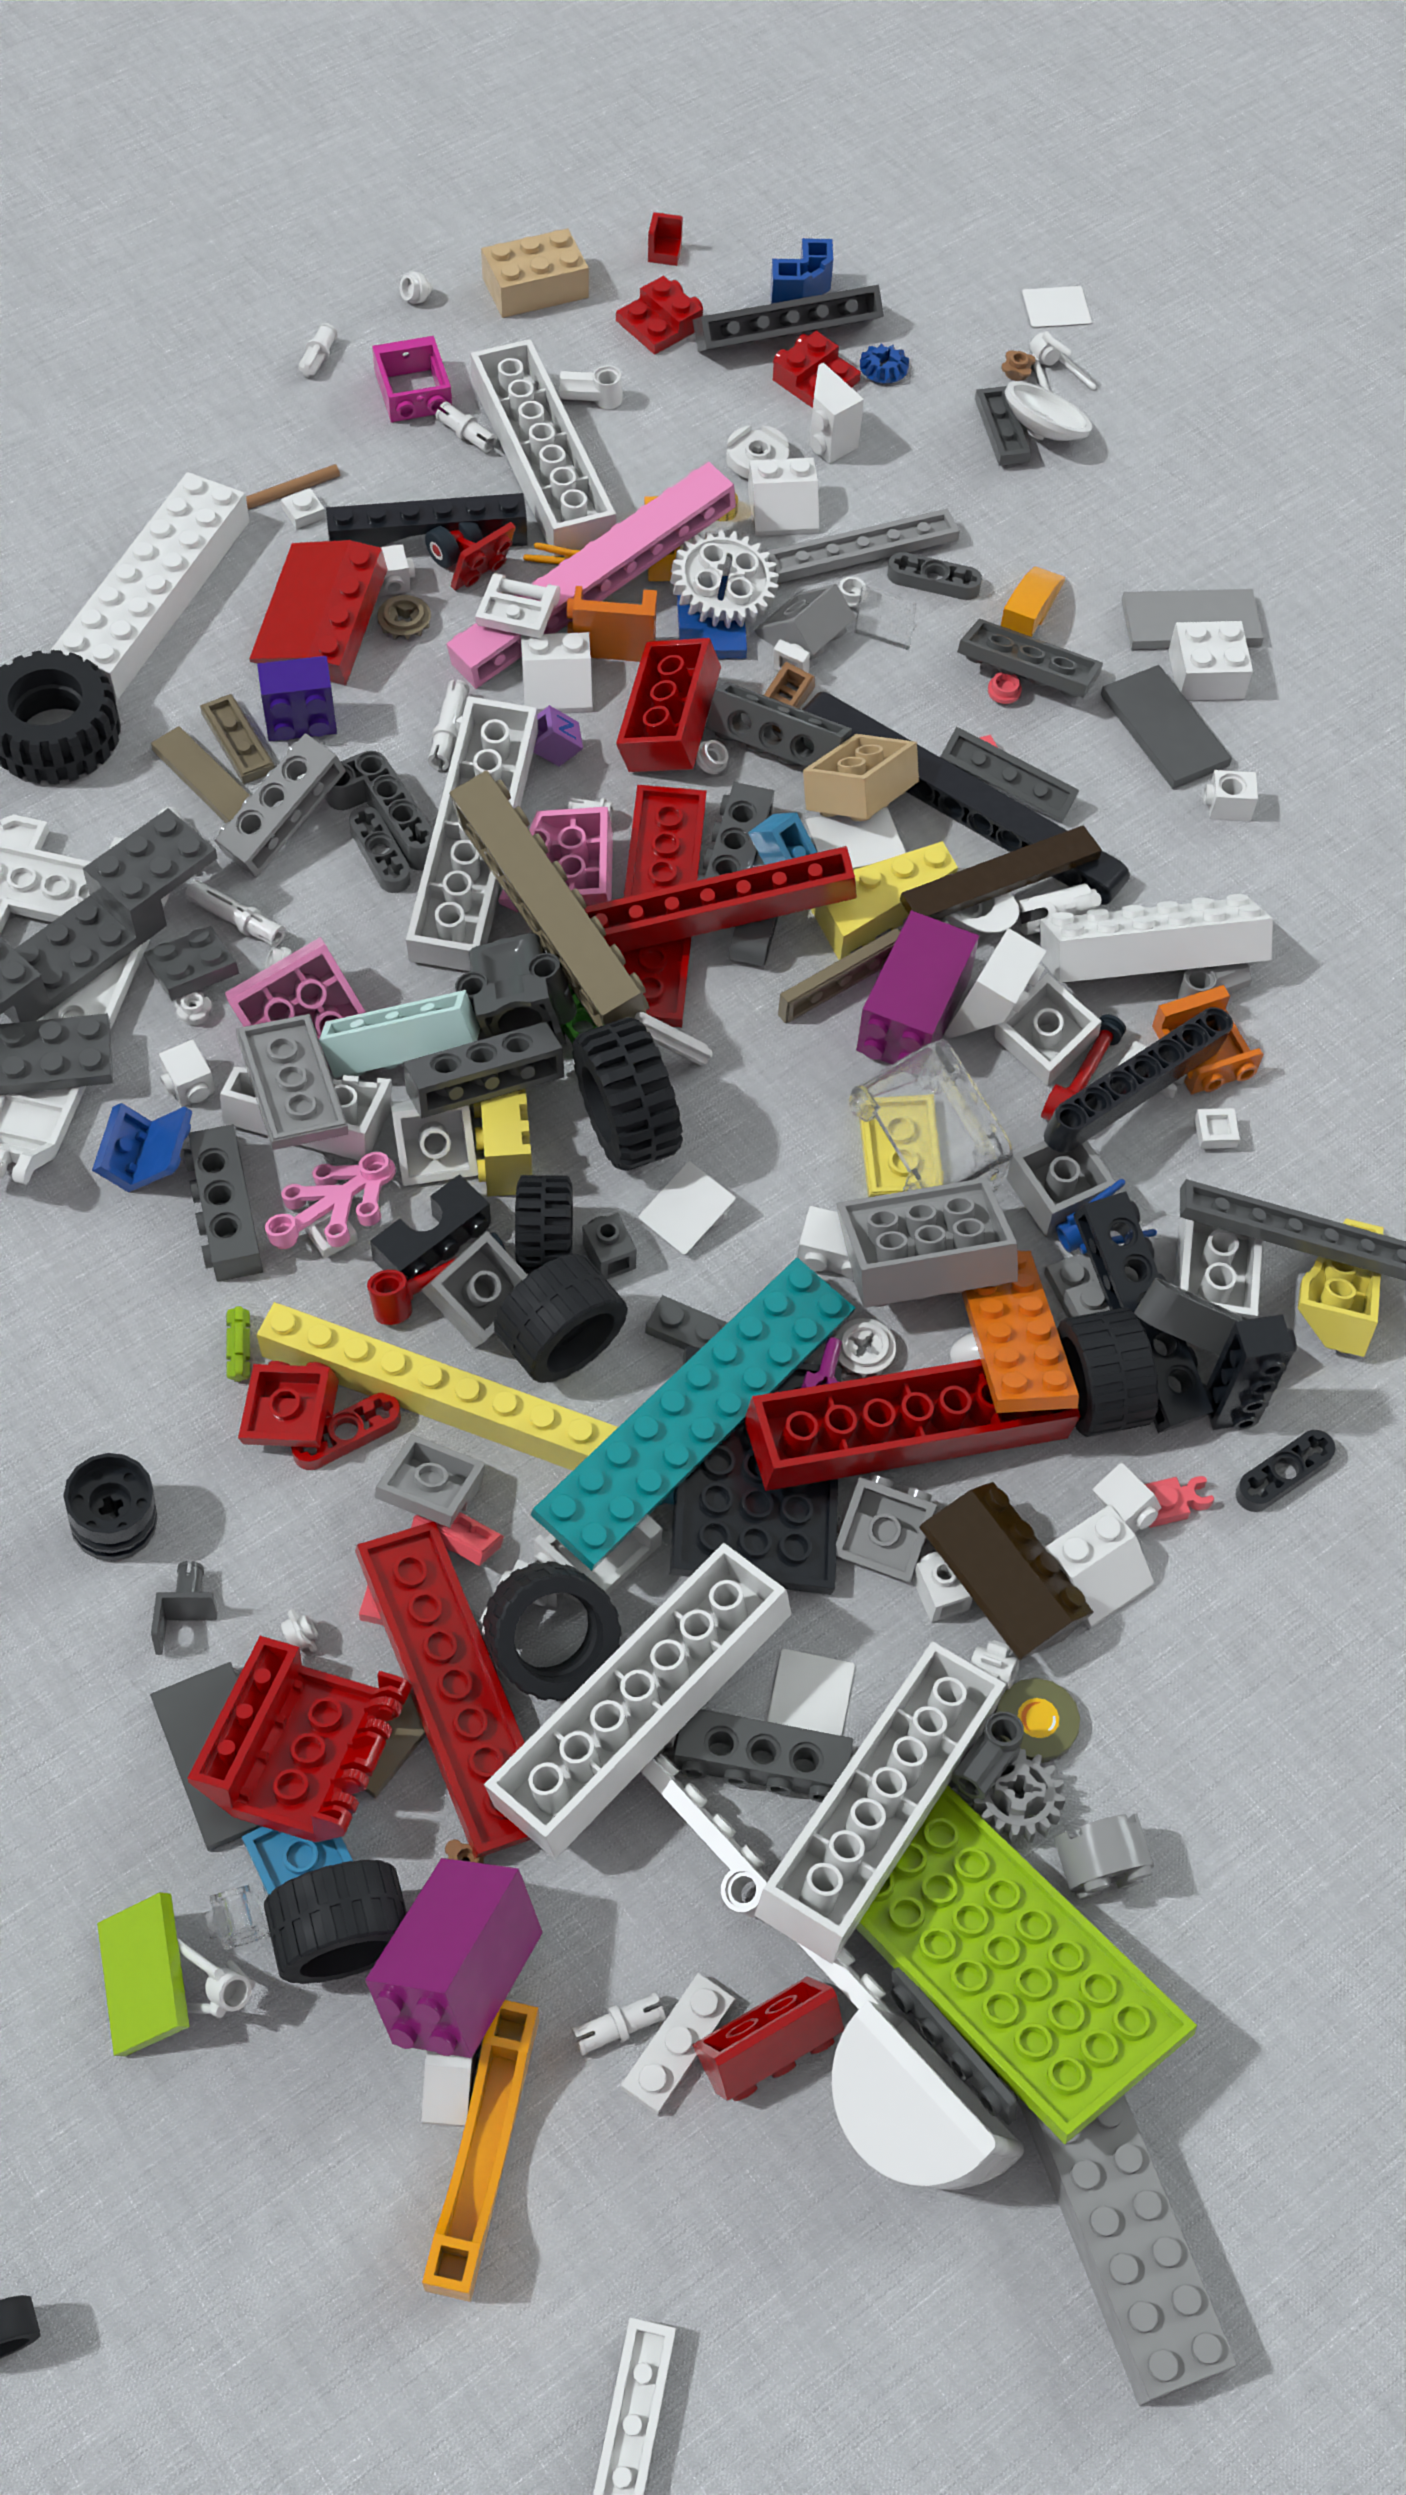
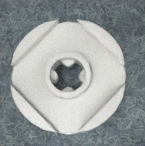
(745, 441)

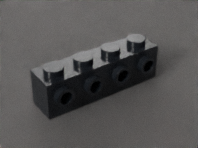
(1249, 1371)

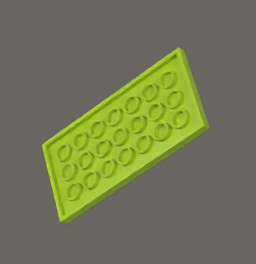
(1020, 1971)

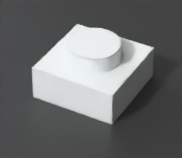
(303, 508)
(792, 654)
(1217, 1128)
(317, 1235)

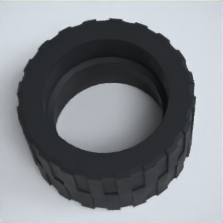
(560, 1318)
(1111, 1370)
(510, 1602)
(334, 1920)

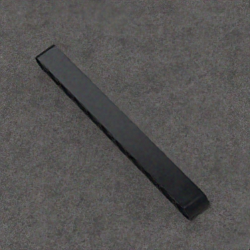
(977, 803)

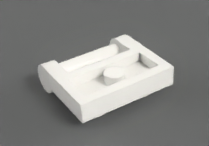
(517, 613)

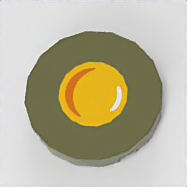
(1047, 1716)

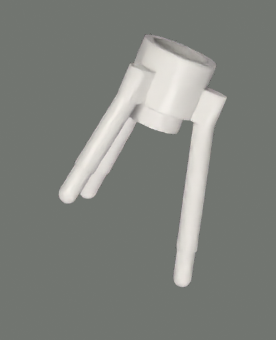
(1049, 351)
(225, 1987)

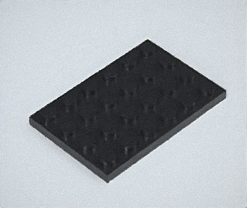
(779, 1531)

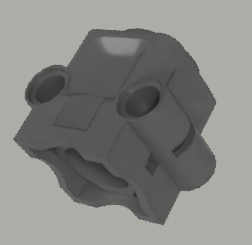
(517, 987)

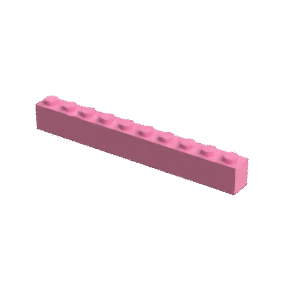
(605, 565)

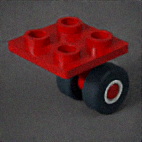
(469, 550)

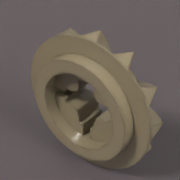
(407, 607)

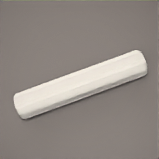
(675, 1040)

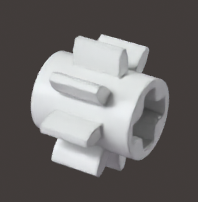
(996, 1661)

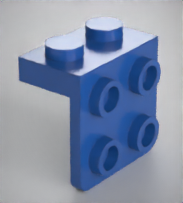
(140, 1149)

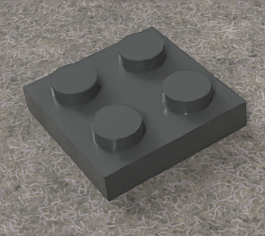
(191, 963)

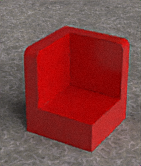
(665, 239)

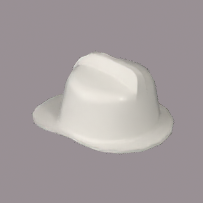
(989, 916)

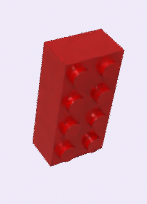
(669, 705)

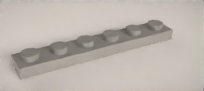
(864, 545)

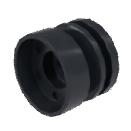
(106, 1486)

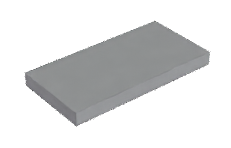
(1153, 614)
(291, 1082)

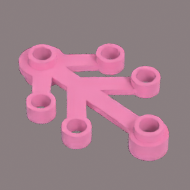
(371, 1173)

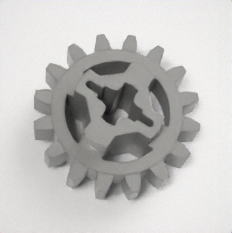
(1036, 1793)

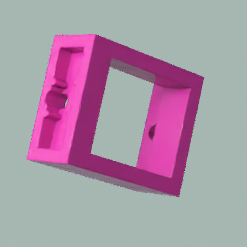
(421, 356)

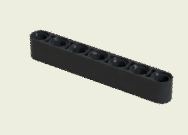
(1137, 1080)

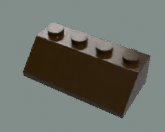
(1007, 1570)

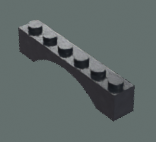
(393, 521)

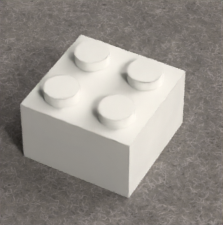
(1210, 660)
(1048, 1030)

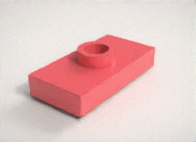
(467, 1538)

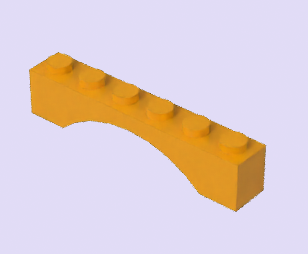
(482, 2153)

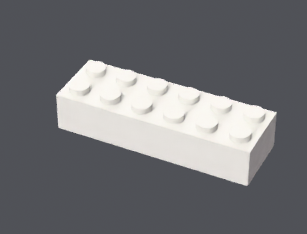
(1156, 938)

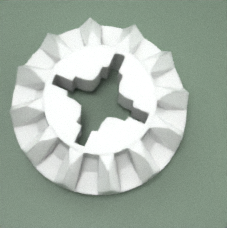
(859, 1332)

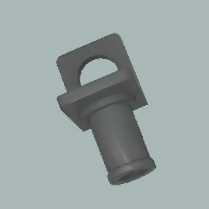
(183, 1604)

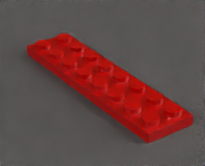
(663, 855)
(448, 1672)

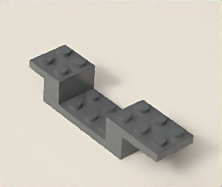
(106, 925)

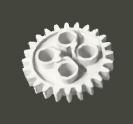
(749, 584)

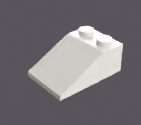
(1000, 985)

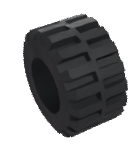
(543, 1220)

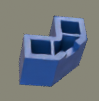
(803, 276)

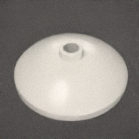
(1046, 413)

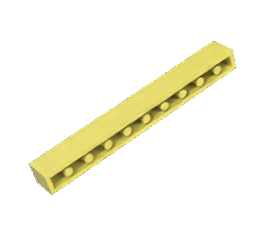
(433, 1388)

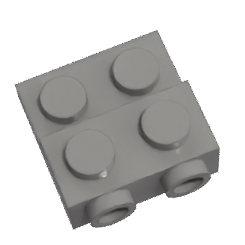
(1078, 1285)
(431, 1481)
(884, 1527)

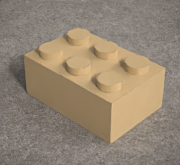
(535, 272)
(860, 776)

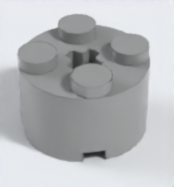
(1105, 1854)

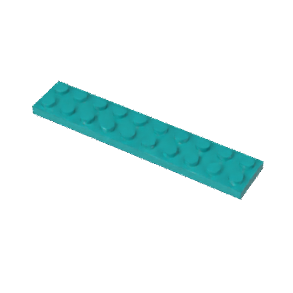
(691, 1414)

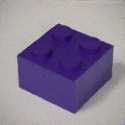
(297, 698)

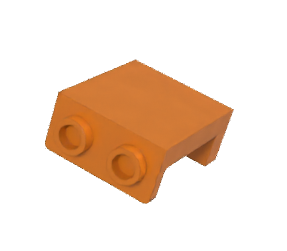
(614, 628)
(1234, 1058)

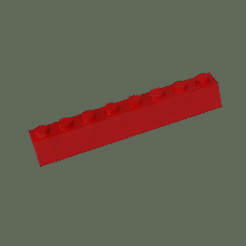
(727, 900)

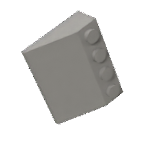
(928, 1242)

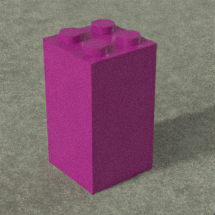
(916, 988)
(454, 1957)

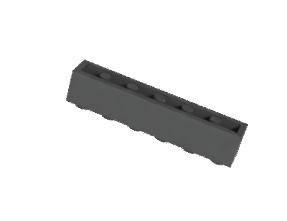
(788, 318)

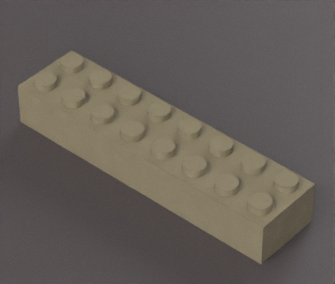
(546, 902)

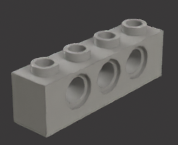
(279, 823)

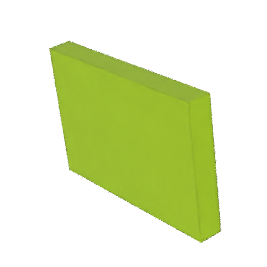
(143, 1974)

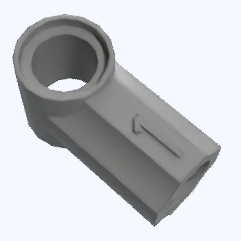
(1232, 976)

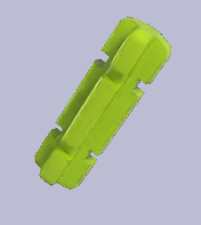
(238, 1344)

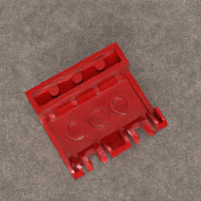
(296, 1743)

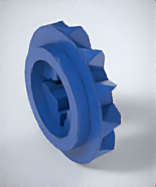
(891, 371)

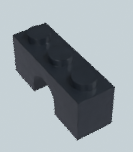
(460, 1215)

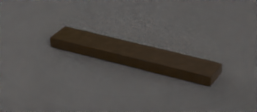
(1002, 874)

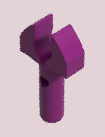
(827, 1366)

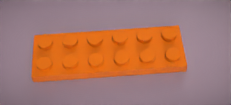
(1020, 1344)

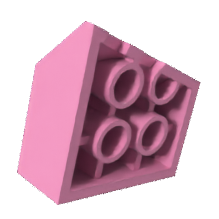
(583, 847)
(294, 987)

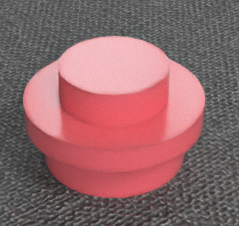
(1004, 688)

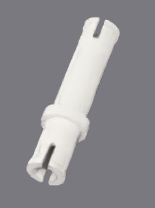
(445, 733)
(246, 919)

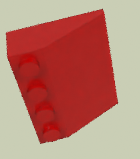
(322, 605)

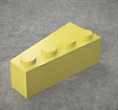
(878, 897)
(504, 1142)

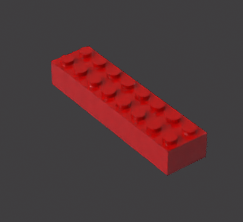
(888, 1424)

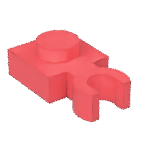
(1177, 1499)

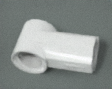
(602, 386)

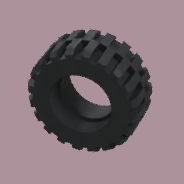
(62, 748)
(627, 1093)

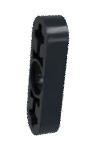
(1280, 1486)

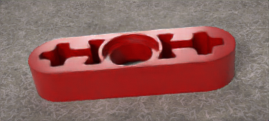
(377, 1428)

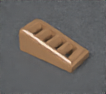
(795, 676)

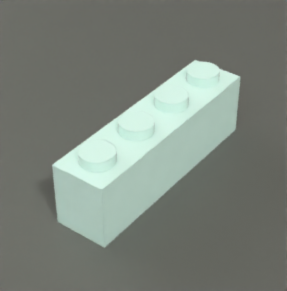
(398, 1034)

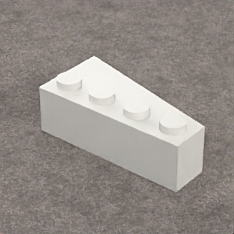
(363, 1104)

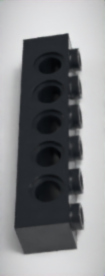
(1109, 1262)

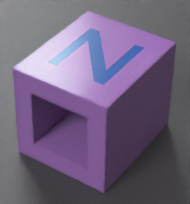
(557, 736)

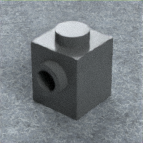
(609, 1245)

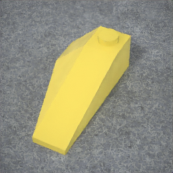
(1342, 1301)

